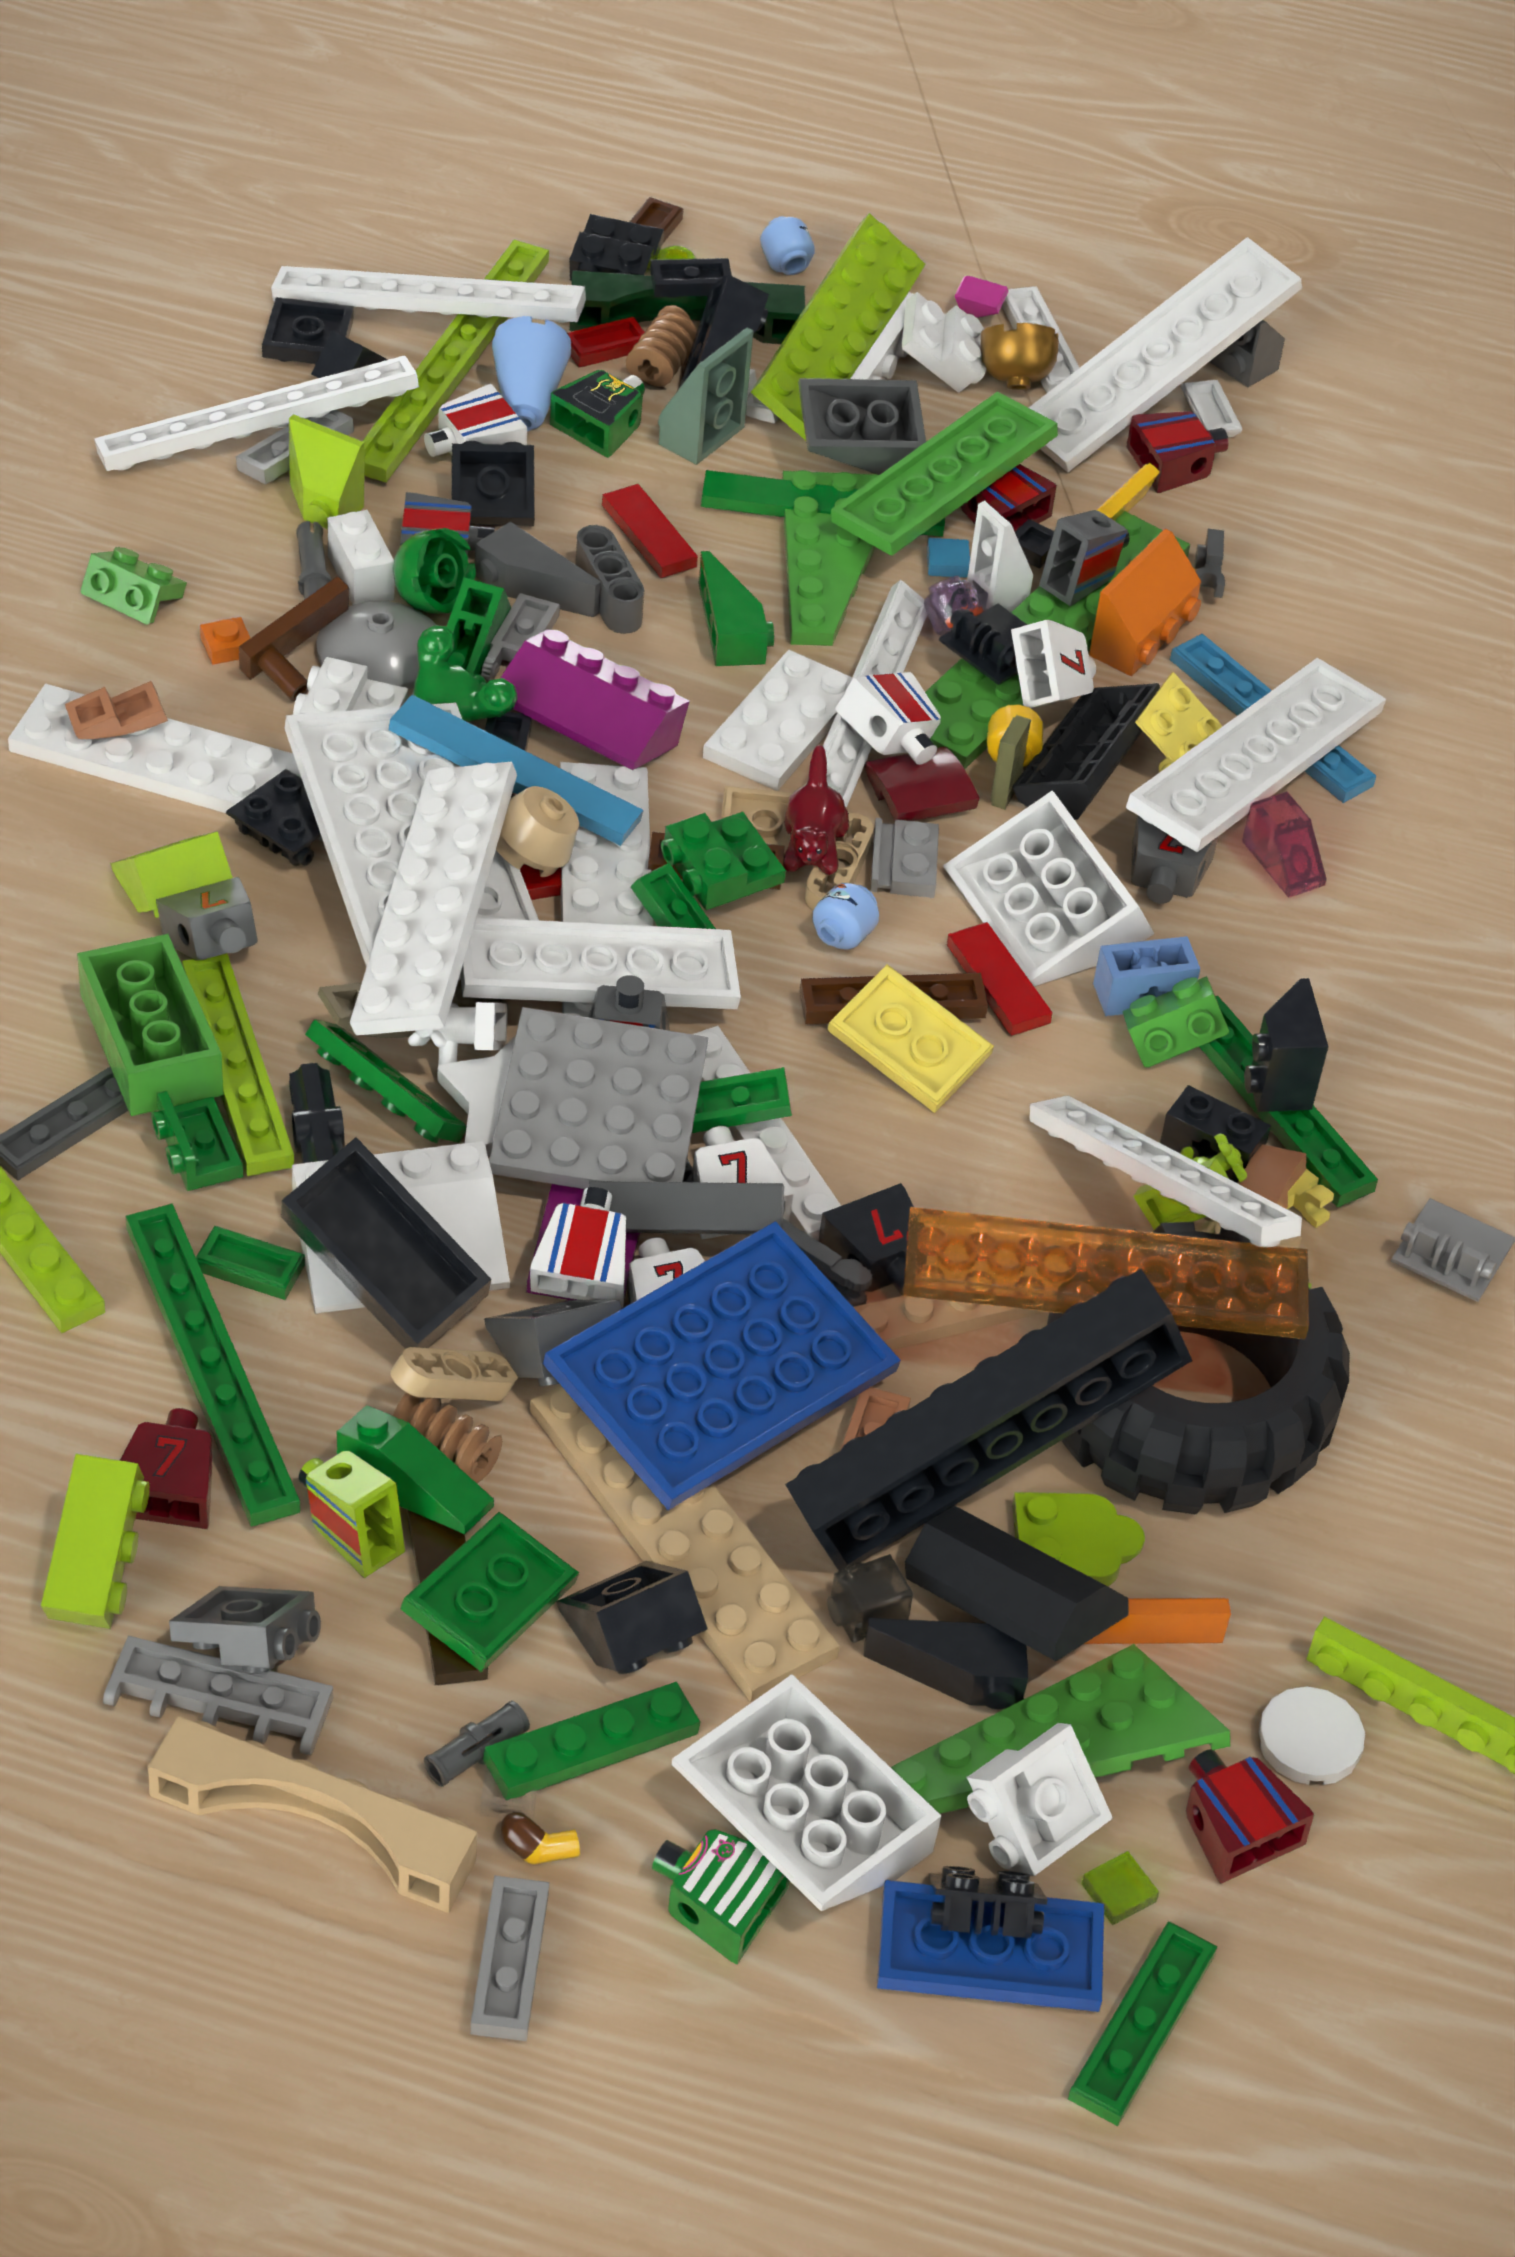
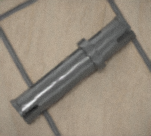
(312, 559)

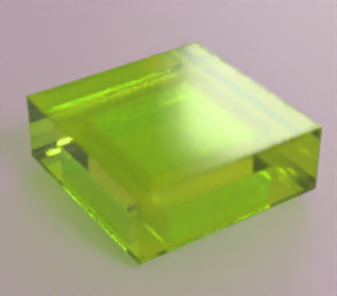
(1121, 1887)

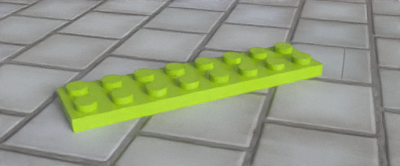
(840, 318)

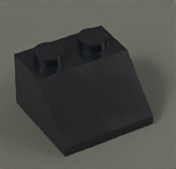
(1288, 1053)
(635, 1615)

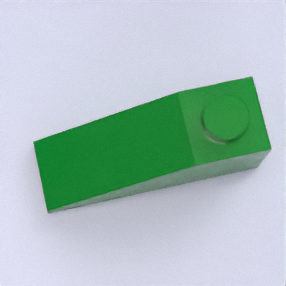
(732, 616)
(475, 621)
(423, 1474)

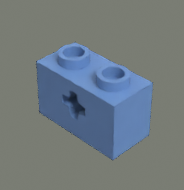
(1141, 969)

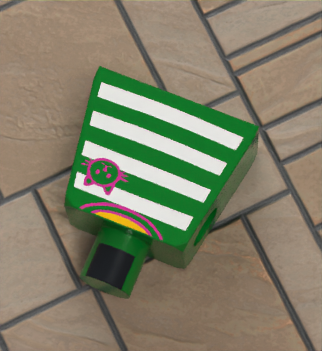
(721, 1890)

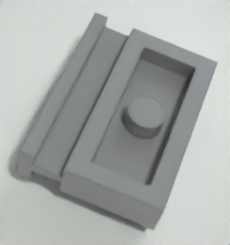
(905, 857)

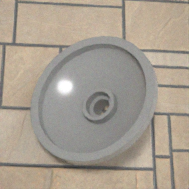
(377, 636)

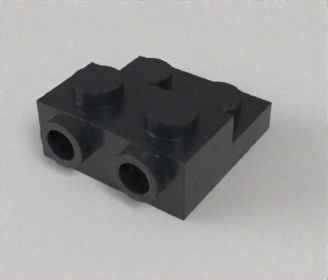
(615, 247)
(495, 482)

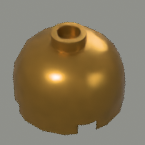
(1019, 354)

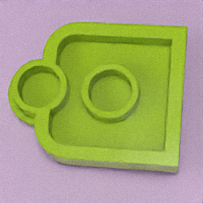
(1078, 1531)

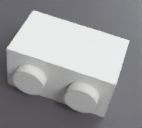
(361, 557)

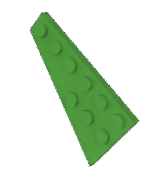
(821, 560)
(1117, 1710)

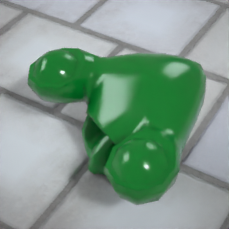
(443, 683)

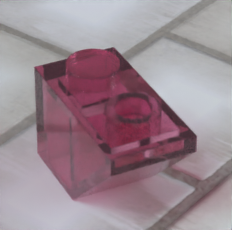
(1284, 844)

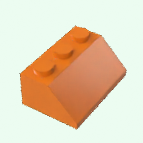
(1145, 606)

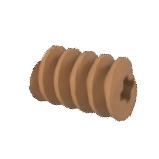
(662, 347)
(452, 1437)

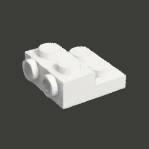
(944, 342)
(345, 687)
(1038, 1801)

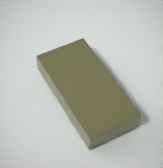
(1010, 761)

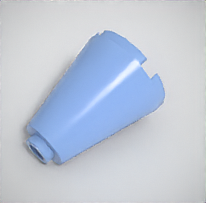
(530, 365)

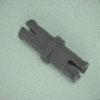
(450, 1761)

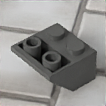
(1252, 355)

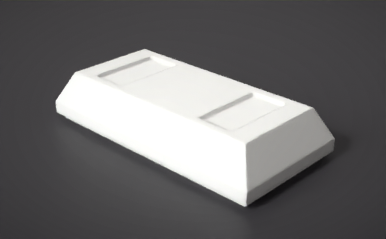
(1211, 406)

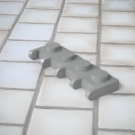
(224, 1691)

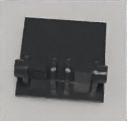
(985, 641)
(279, 818)
(1013, 1888)

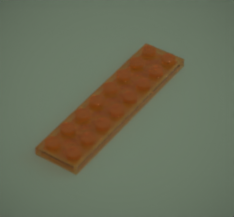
(1067, 1264)

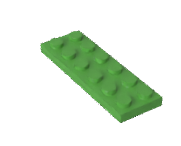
(944, 473)

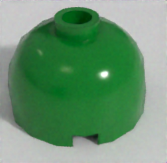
(432, 569)

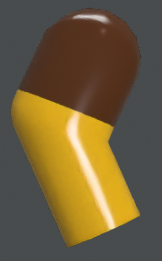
(534, 1844)

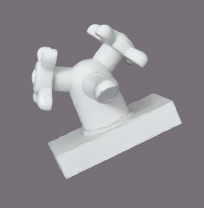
(479, 1025)

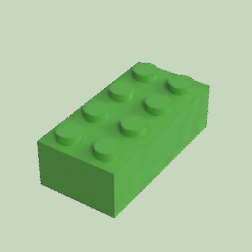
(150, 1023)

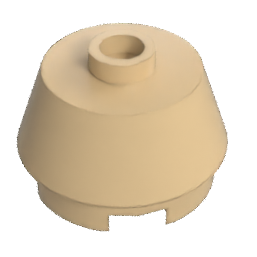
(538, 831)

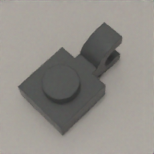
(1209, 562)

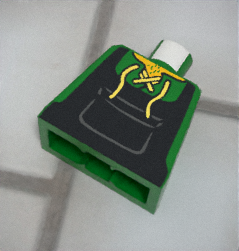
(598, 410)

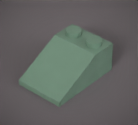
(709, 403)

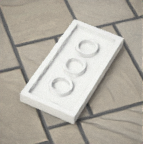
(779, 721)

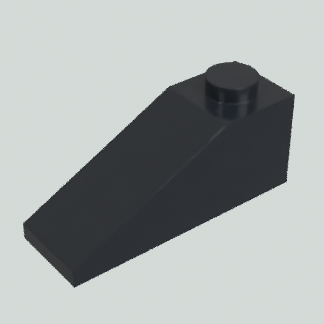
(728, 311)
(954, 1658)

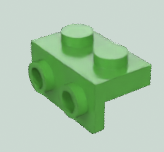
(129, 584)
(1175, 1021)

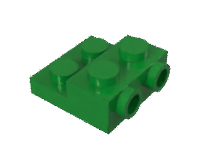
(721, 858)

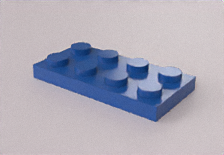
(1047, 1970)

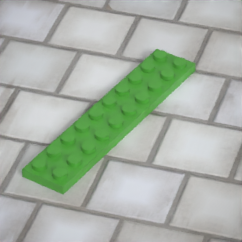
(970, 698)

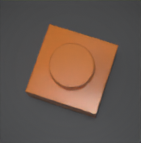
(223, 639)

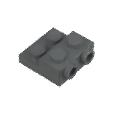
(249, 1625)

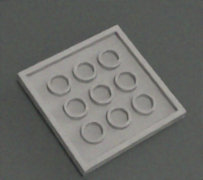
(597, 1101)

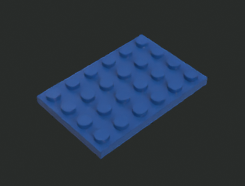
(721, 1364)

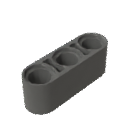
(620, 586)

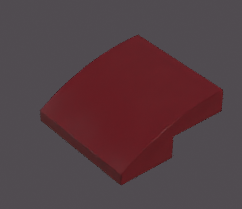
(924, 789)

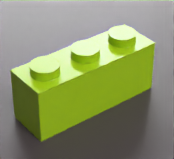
(95, 1541)

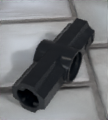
(315, 1117)

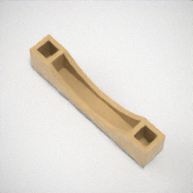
(217, 1772)

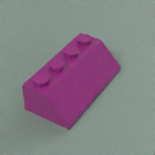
(595, 699)

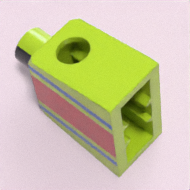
(355, 1510)

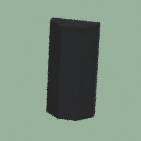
(1086, 747)
(1011, 1584)

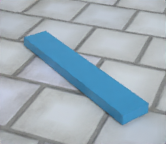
(1240, 689)
(471, 746)

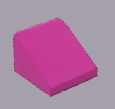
(980, 296)

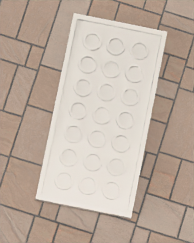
(364, 801)

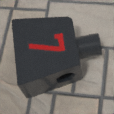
(872, 1233)

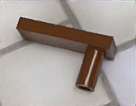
(269, 646)

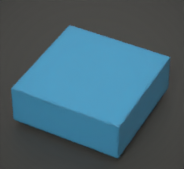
(948, 557)

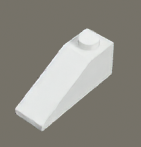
(998, 562)

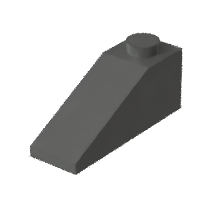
(529, 567)

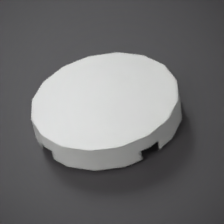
(1311, 1735)

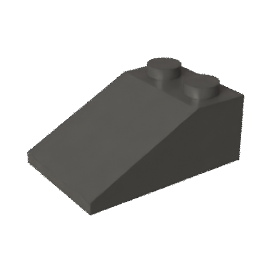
(862, 420)

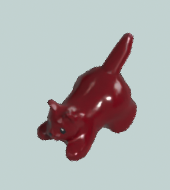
(815, 820)

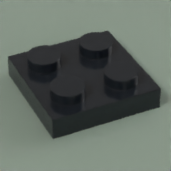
(302, 327)

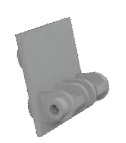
(1453, 1249)

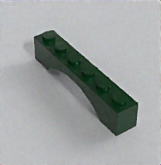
(624, 296)

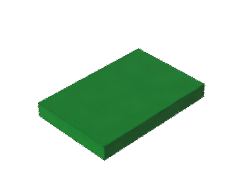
(489, 1591)

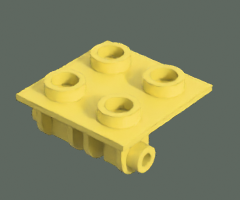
(1176, 720)

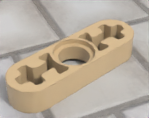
(853, 853)
(453, 1374)

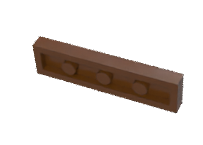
(957, 992)

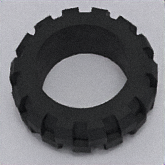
(1232, 1449)

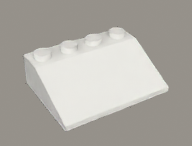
(1047, 892)
(453, 1187)
(811, 1796)

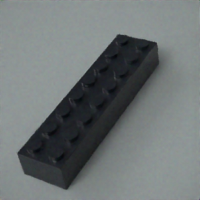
(990, 1420)

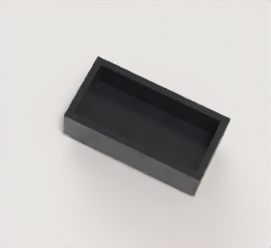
(385, 1247)

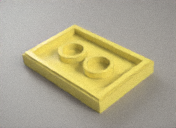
(910, 1038)

